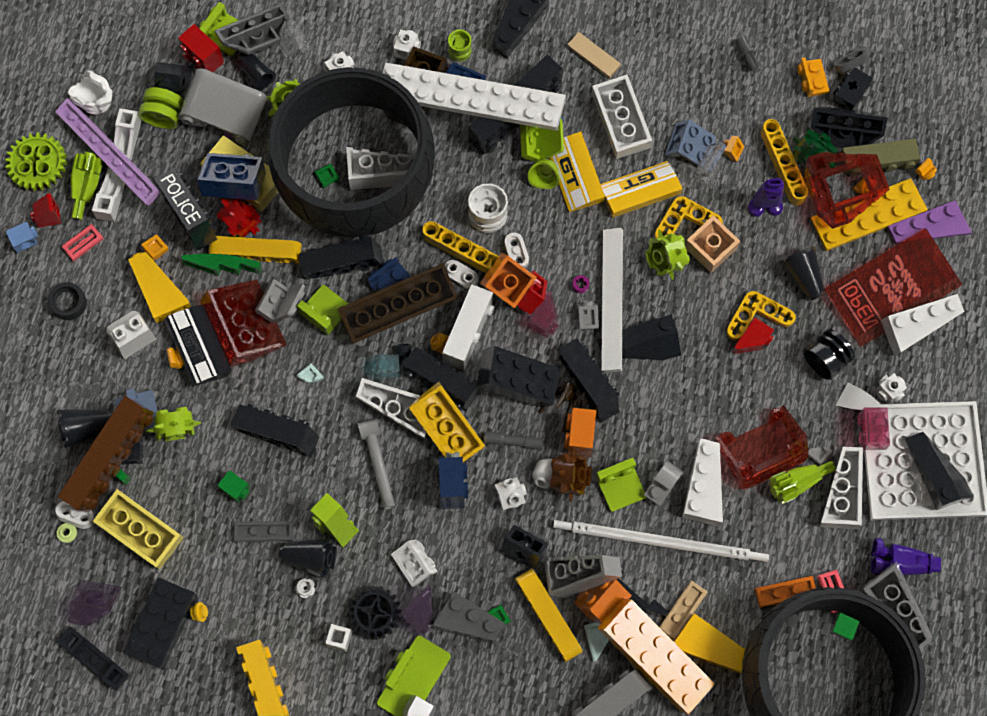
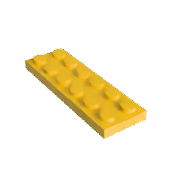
(894, 206)

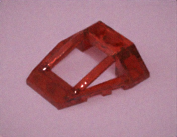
(834, 213)

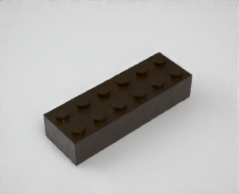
(397, 303)

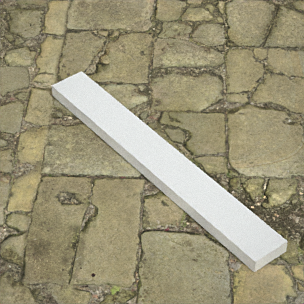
(612, 300)

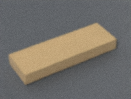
(594, 55)
(683, 610)

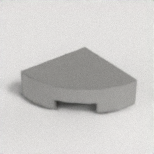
(819, 454)

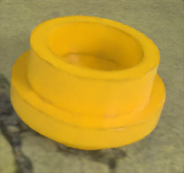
(199, 612)

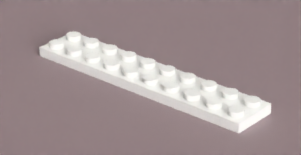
(480, 97)

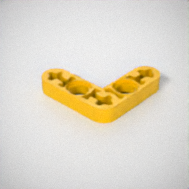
(686, 213)
(758, 308)

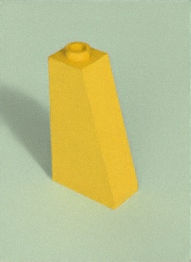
(157, 288)
(710, 645)

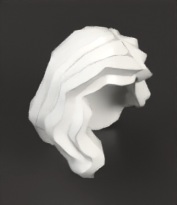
(92, 94)

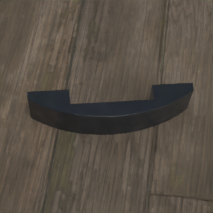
(653, 608)
(93, 658)

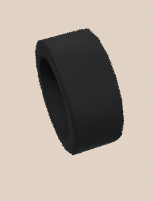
(58, 290)

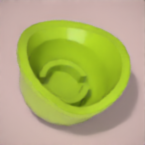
(544, 174)

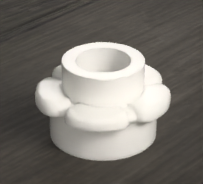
(300, 588)

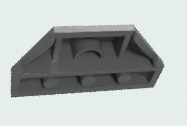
(255, 31)

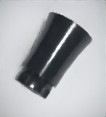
(256, 71)

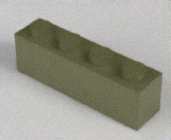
(890, 154)

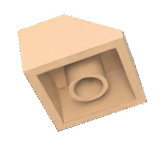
(712, 244)

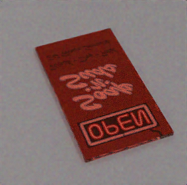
(892, 283)

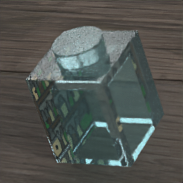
(386, 366)

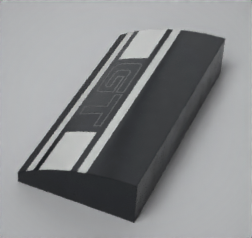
(198, 345)

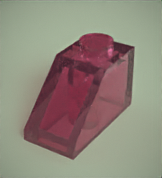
(545, 317)

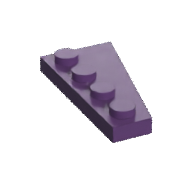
(940, 223)

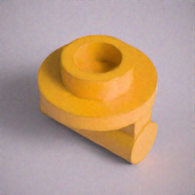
(926, 170)
(861, 187)
(438, 342)
(174, 358)

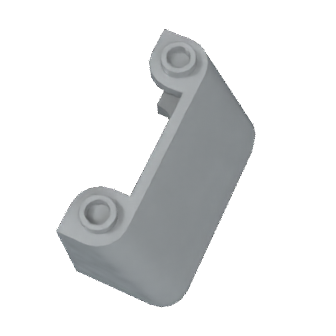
(222, 105)

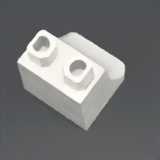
(130, 334)

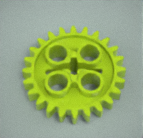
(19, 161)

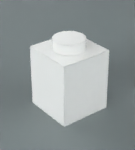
(338, 638)

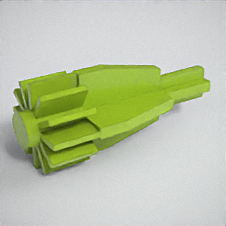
(84, 181)
(798, 480)

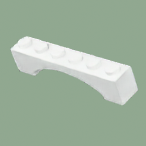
(110, 194)

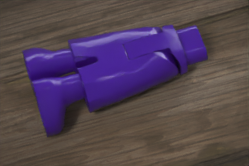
(767, 196)
(909, 560)

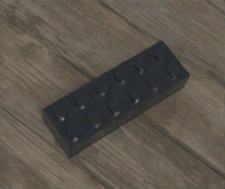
(487, 132)

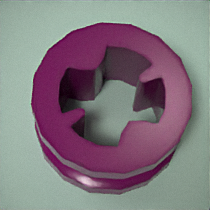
(576, 287)

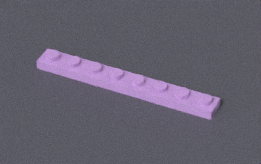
(108, 152)

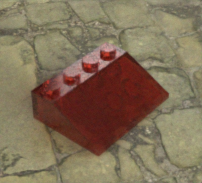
(238, 327)

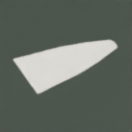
(856, 398)

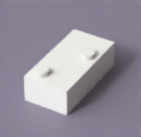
(621, 116)
(468, 327)

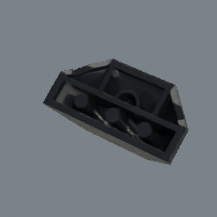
(848, 126)

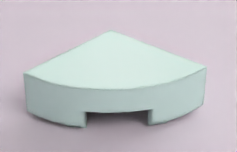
(310, 374)

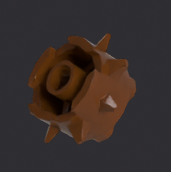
(570, 474)

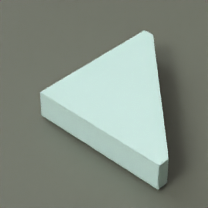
(595, 640)

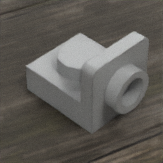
(588, 315)

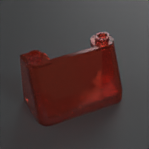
(765, 449)

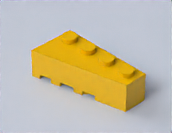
(261, 679)

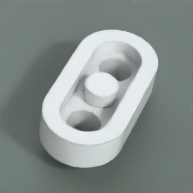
(517, 251)
(461, 272)
(75, 516)

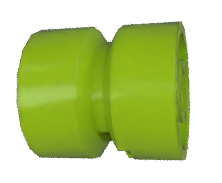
(459, 45)

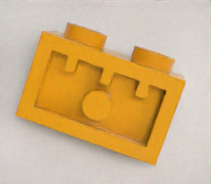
(813, 77)

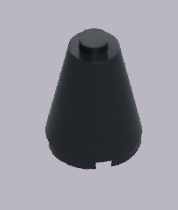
(805, 272)
(80, 424)
(310, 556)

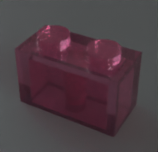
(874, 428)

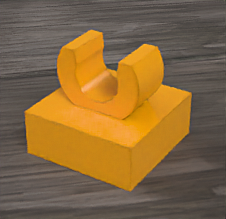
(734, 148)
(155, 247)

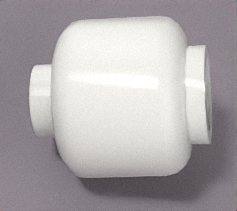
(543, 473)

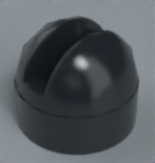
(403, 349)

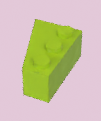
(332, 519)

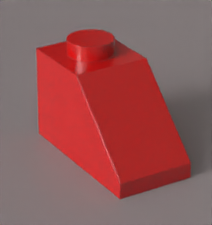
(46, 212)
(535, 294)
(754, 337)

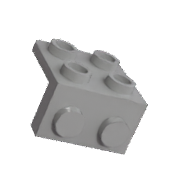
(279, 301)

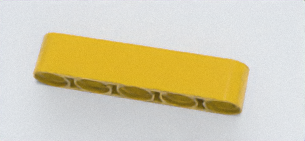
(784, 153)
(458, 242)
(259, 249)
(549, 614)

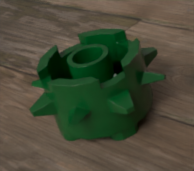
(812, 144)

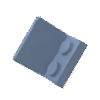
(689, 141)

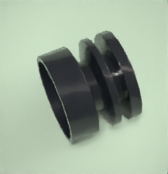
(829, 354)

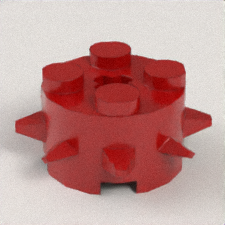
(239, 217)

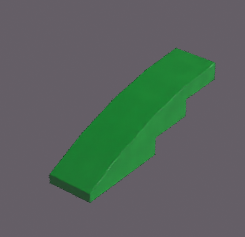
(216, 262)

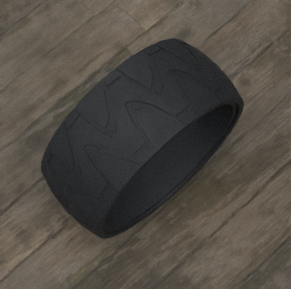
(336, 90)
(874, 615)

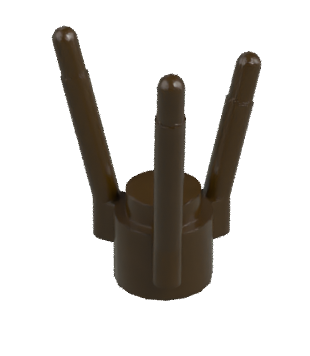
(566, 393)

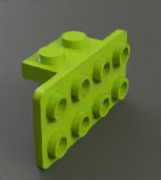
(414, 675)

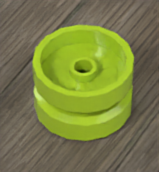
(160, 108)

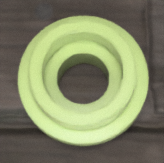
(69, 538)

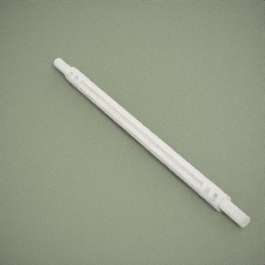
(662, 541)

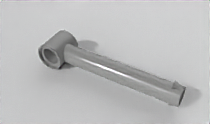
(370, 430)

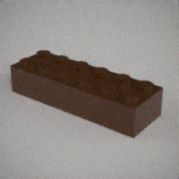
(106, 455)

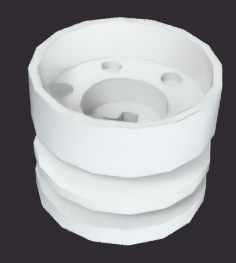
(490, 199)

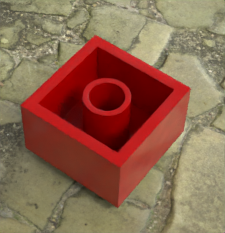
(200, 49)

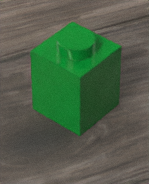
(234, 487)

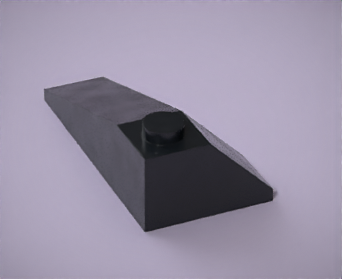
(940, 476)

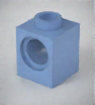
(22, 236)

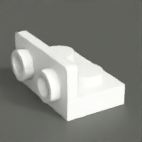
(414, 562)

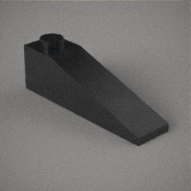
(650, 340)

